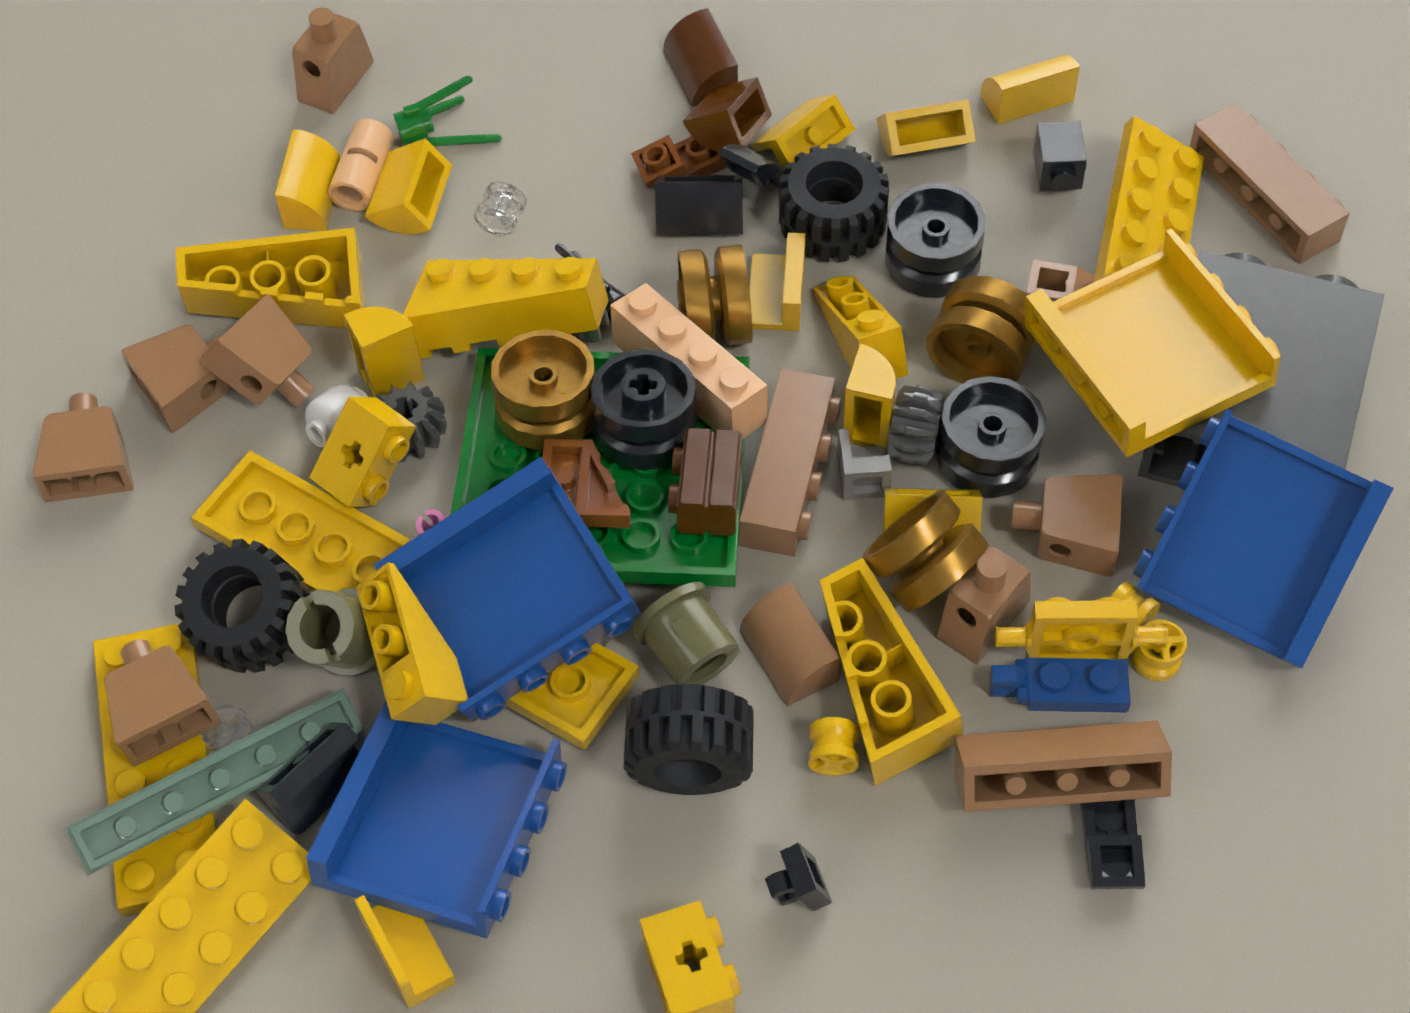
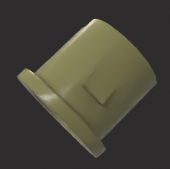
(308, 626)
(686, 635)

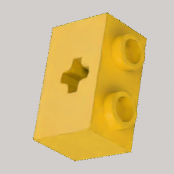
(362, 452)
(685, 936)

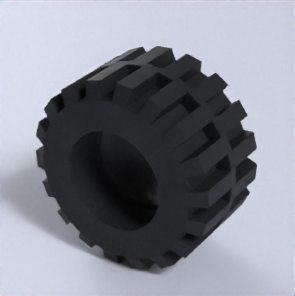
(840, 177)
(215, 585)
(689, 739)

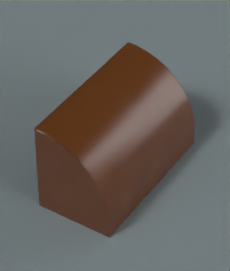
(699, 55)
(729, 115)

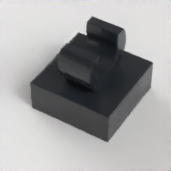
(799, 880)

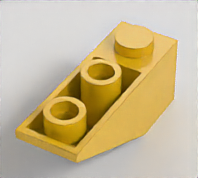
(860, 319)
(410, 653)

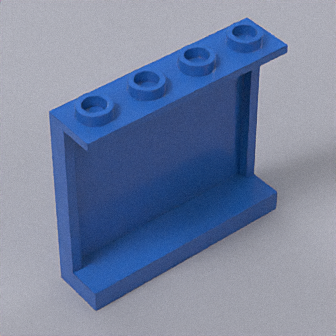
(1261, 538)
(515, 587)
(436, 822)

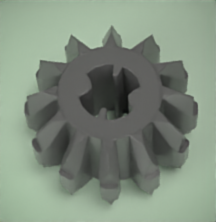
(423, 411)
(915, 425)

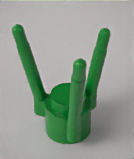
(416, 121)

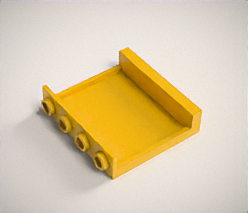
(1154, 346)

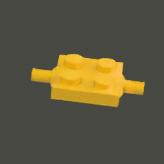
(1082, 630)

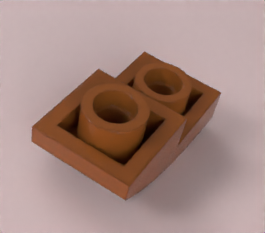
(682, 158)

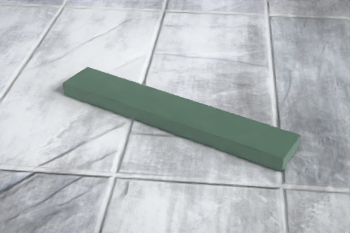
(203, 785)

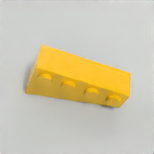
(306, 274)
(502, 299)
(891, 685)

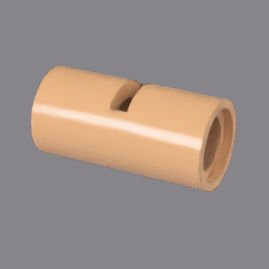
(360, 165)

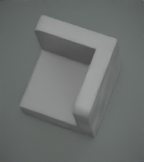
(862, 469)

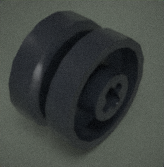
(934, 238)
(642, 408)
(990, 436)

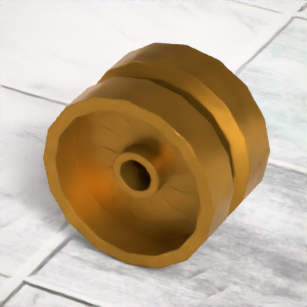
(719, 296)
(981, 330)
(543, 388)
(925, 551)

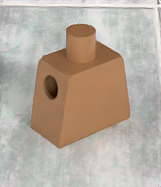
(329, 60)
(261, 355)
(172, 377)
(81, 453)
(1075, 521)
(990, 591)
(155, 702)

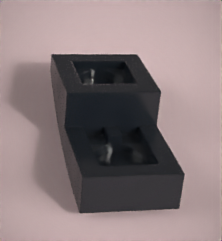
(751, 165)
(1113, 845)

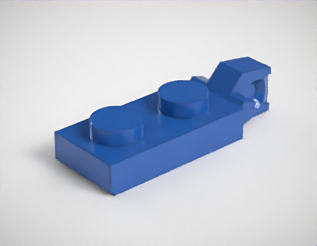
(1064, 684)

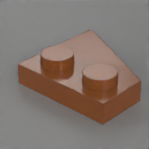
(586, 482)

